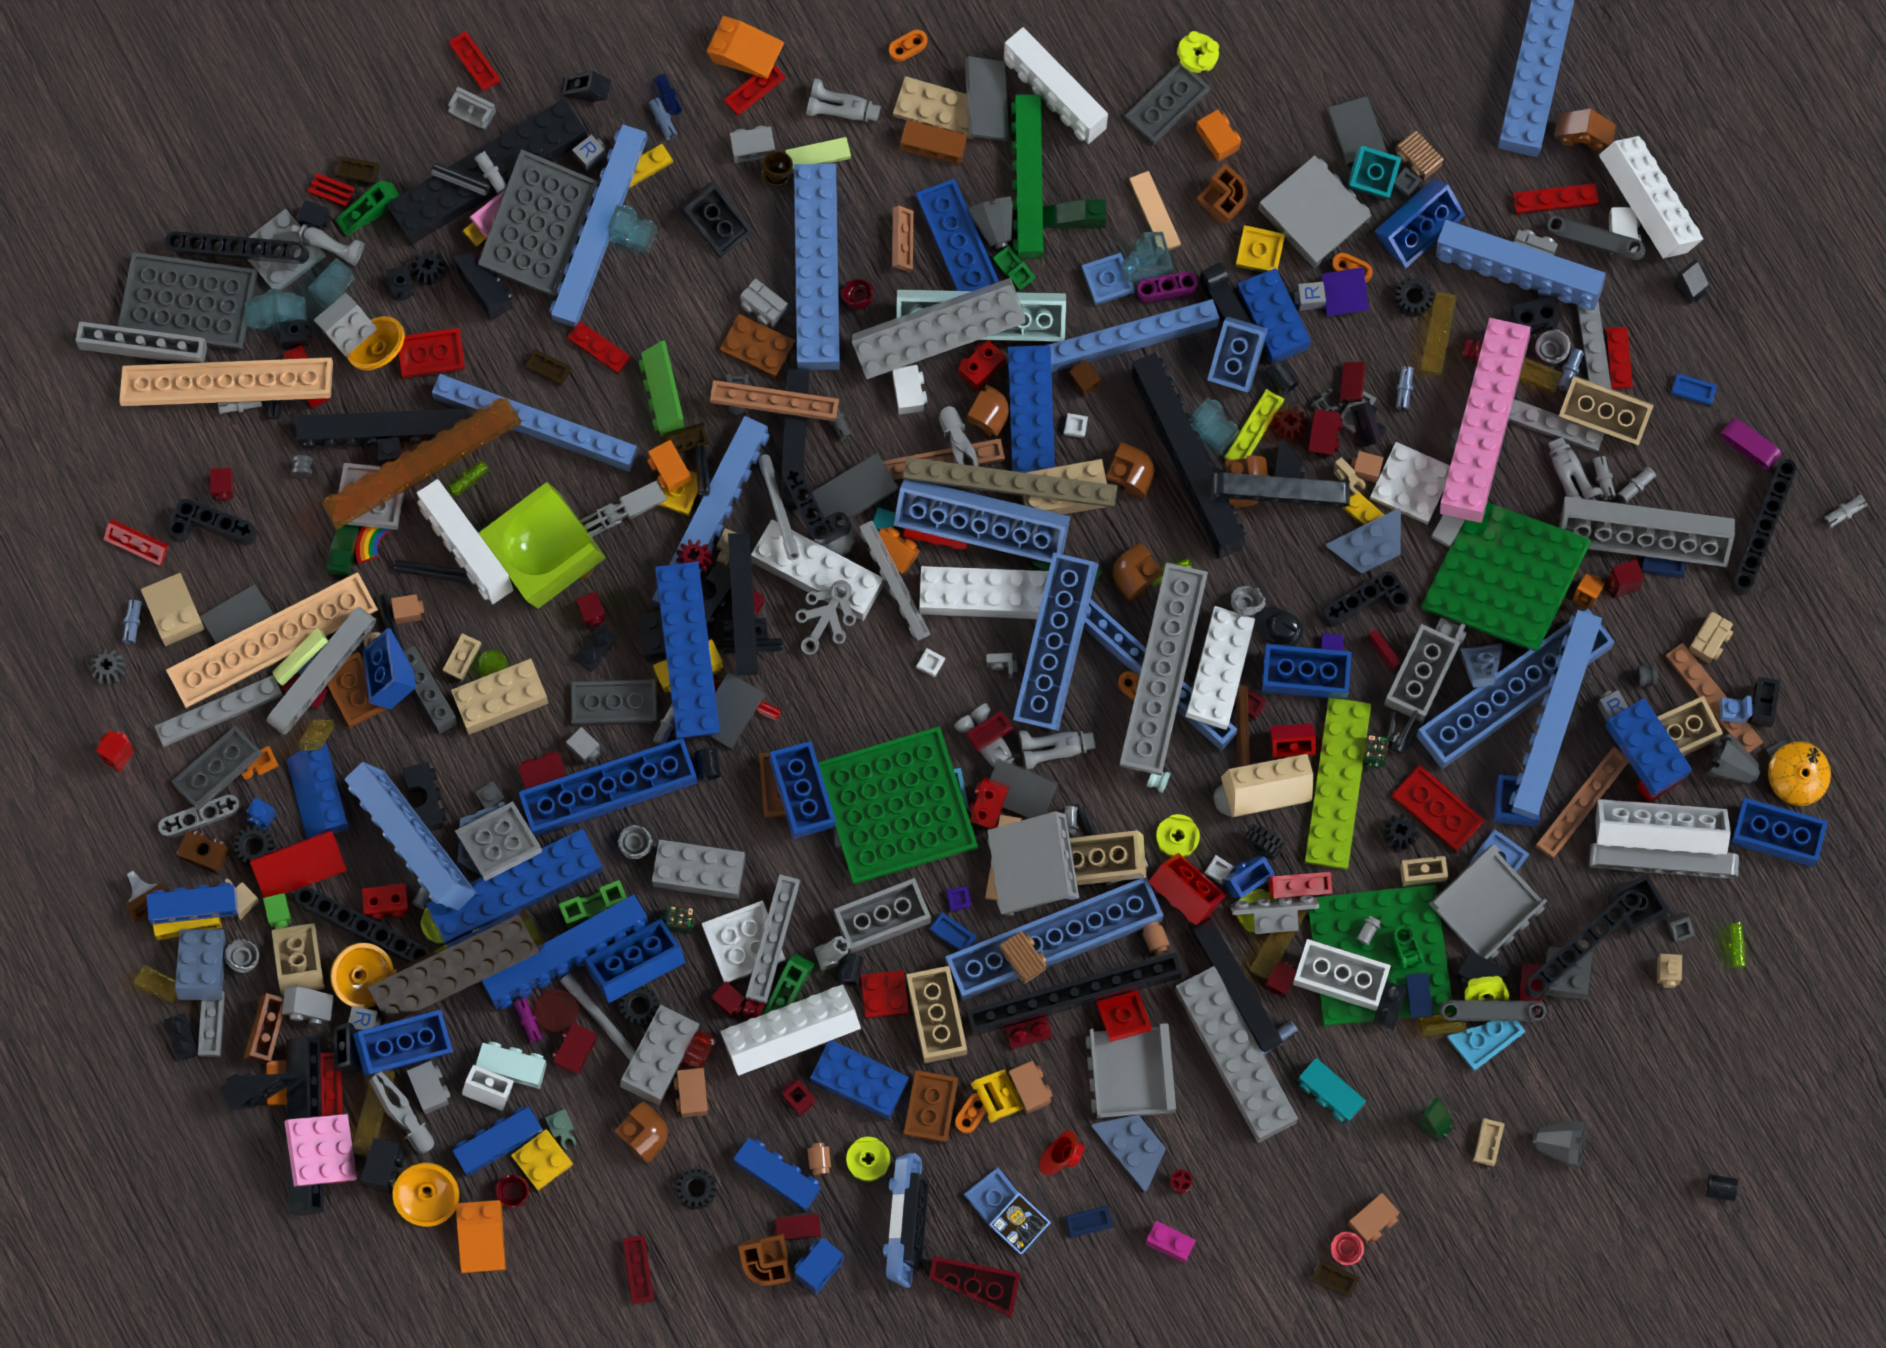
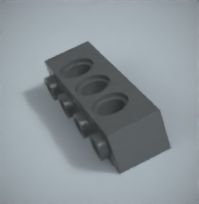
(430, 694)

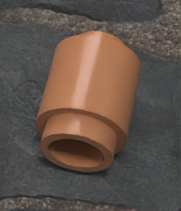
(1155, 938)
(819, 1159)

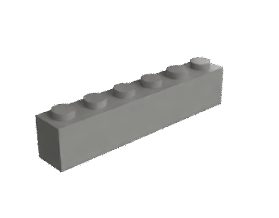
(140, 343)

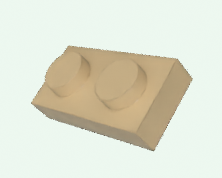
(462, 657)

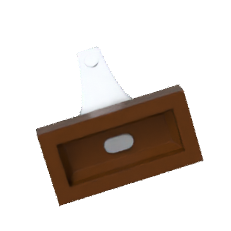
(138, 902)

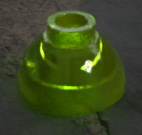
(491, 662)

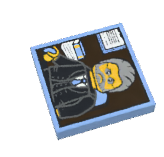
(1019, 1223)

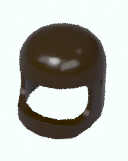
(777, 162)

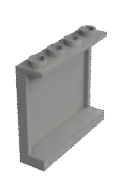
(1314, 210)
(1032, 862)
(1487, 904)
(1131, 1074)

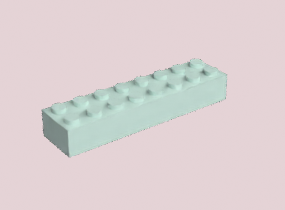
(1043, 313)

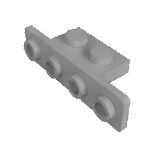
(1275, 915)

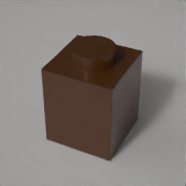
(1084, 378)

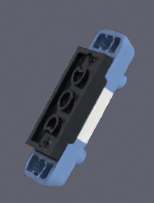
(907, 1220)

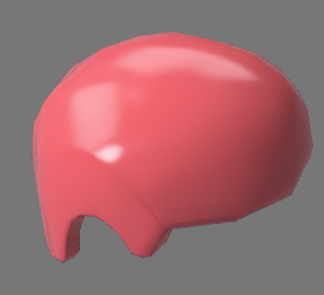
(1347, 1248)

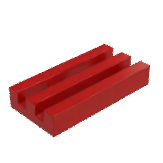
(315, 183)

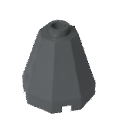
(994, 221)
(1731, 762)
(1562, 1142)

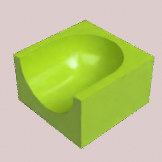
(542, 545)

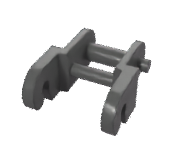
(1316, 403)

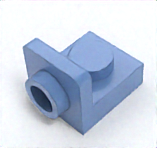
(1736, 710)

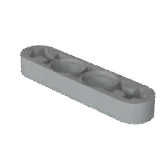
(200, 819)

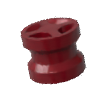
(1472, 349)
(753, 1009)
(1182, 1177)

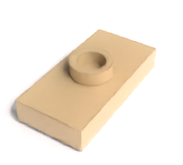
(1488, 1142)

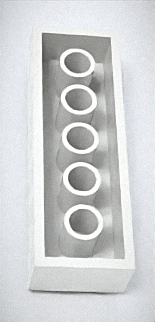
(1055, 86)
(1651, 197)
(464, 541)
(817, 569)
(981, 592)
(1662, 827)
(790, 1029)

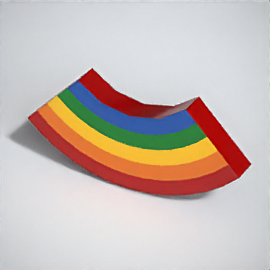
(368, 543)

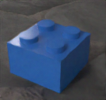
(1502, 812)
(818, 1266)

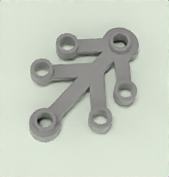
(827, 613)

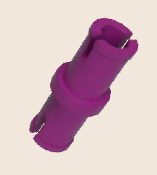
(528, 1020)

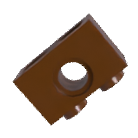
(212, 861)

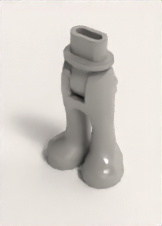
(852, 106)
(318, 238)
(1568, 464)
(1066, 745)
(995, 750)

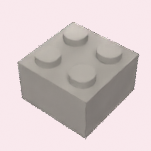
(345, 324)

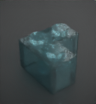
(631, 232)
(1150, 258)
(331, 283)
(273, 308)
(1213, 427)

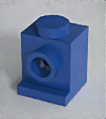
(260, 814)

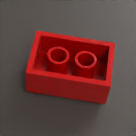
(1187, 888)

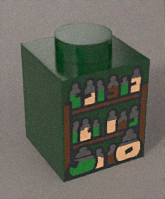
(1375, 751)
(679, 918)

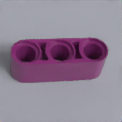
(1174, 280)
(1750, 444)

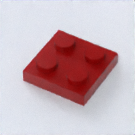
(884, 994)
(1123, 1016)

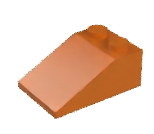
(744, 47)
(480, 1236)

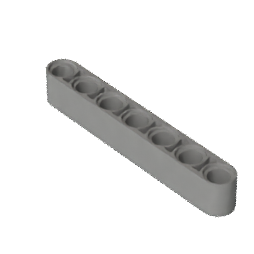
(321, 670)
(1664, 861)

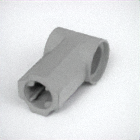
(831, 952)

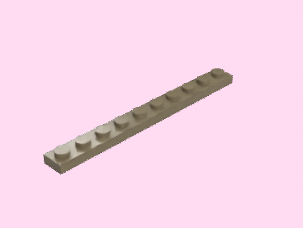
(1010, 482)

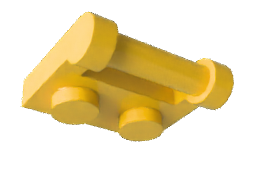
(1002, 1092)

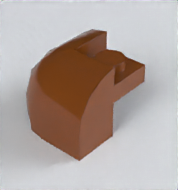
(1224, 195)
(989, 412)
(1250, 465)
(1132, 469)
(1134, 572)
(644, 1132)
(766, 1260)

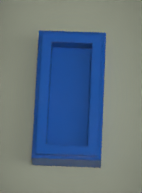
(1693, 389)
(952, 932)

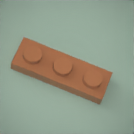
(902, 238)

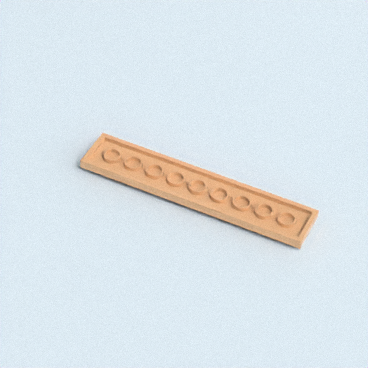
(226, 381)
(268, 640)

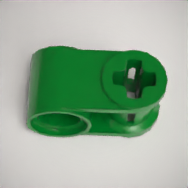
(1407, 948)

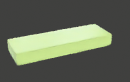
(821, 153)
(300, 656)

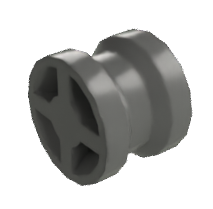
(301, 466)
(1647, 675)

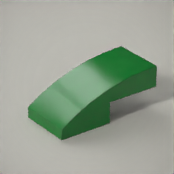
(1013, 268)

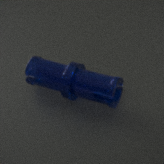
(668, 95)

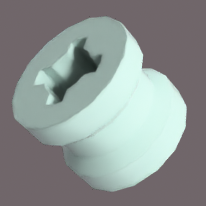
(1158, 781)

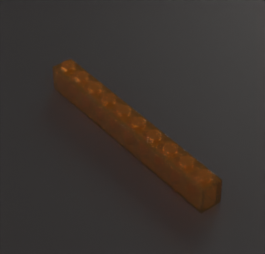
(421, 463)

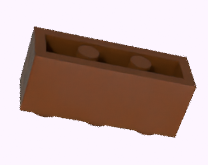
(933, 141)
(264, 1029)

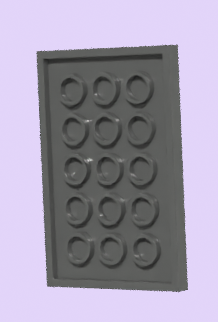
(537, 223)
(188, 299)

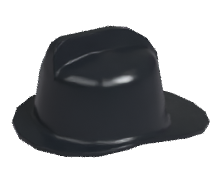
(1278, 626)

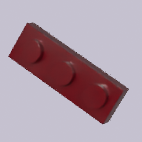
(638, 1270)

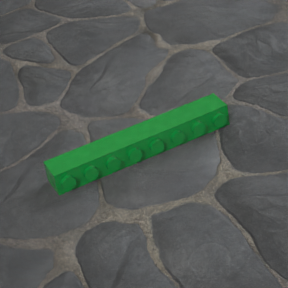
(1028, 176)

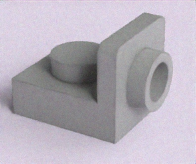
(1451, 629)
(1002, 660)

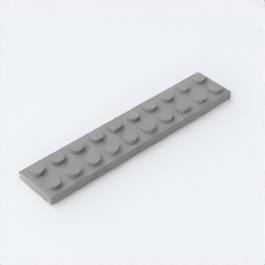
(1163, 669)

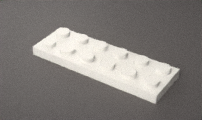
(1220, 667)

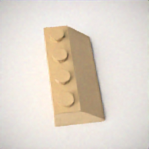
(1268, 785)

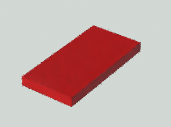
(1437, 808)
(298, 865)

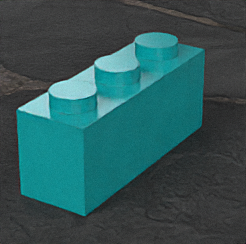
(1331, 1091)

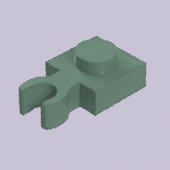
(561, 1126)

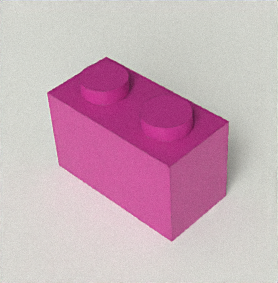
(1170, 1242)

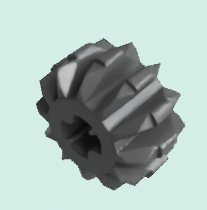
(115, 669)

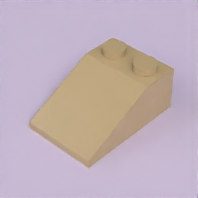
(172, 609)
(297, 957)

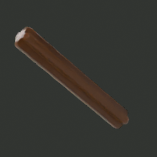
(1242, 726)

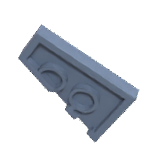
(1482, 663)

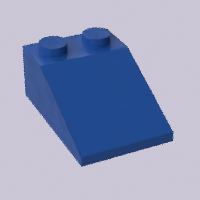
(387, 671)

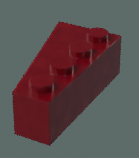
(984, 1284)

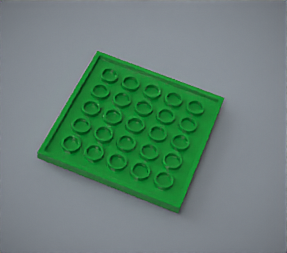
(1506, 576)
(897, 805)
(1341, 921)

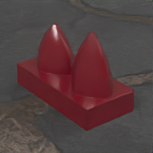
(1028, 1033)

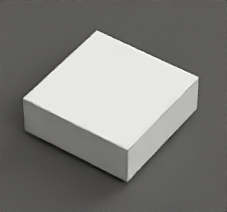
(1075, 425)
(930, 662)
(1218, 870)

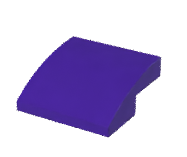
(1345, 291)

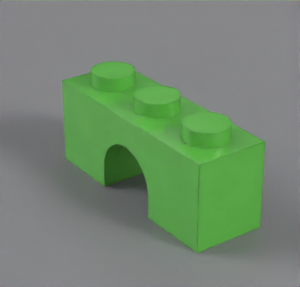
(581, 909)

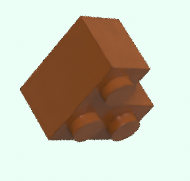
(1585, 127)

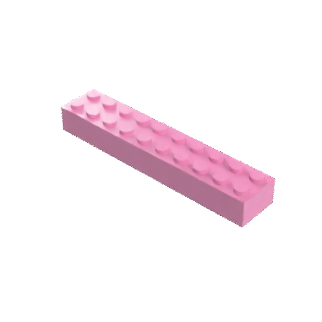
(1485, 420)

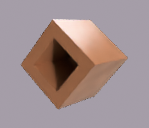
(1367, 466)
(407, 609)

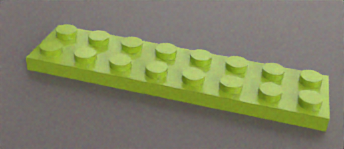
(1338, 783)

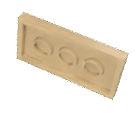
(932, 105)

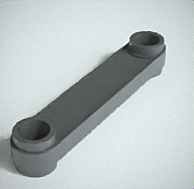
(1596, 238)
(1492, 1010)

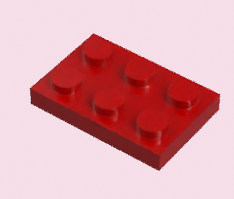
(431, 353)

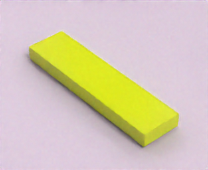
(1255, 426)

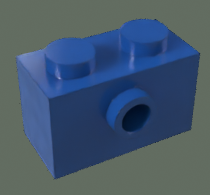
(1248, 876)

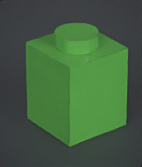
(277, 911)

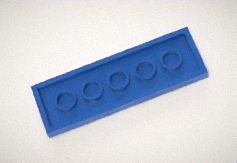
(956, 236)
(1031, 408)

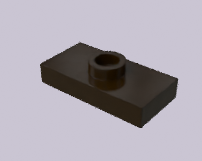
(357, 170)
(548, 367)
(688, 437)
(1335, 1279)

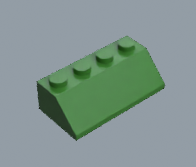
(662, 389)

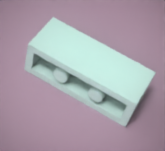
(512, 1064)

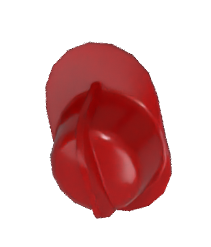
(1063, 1152)

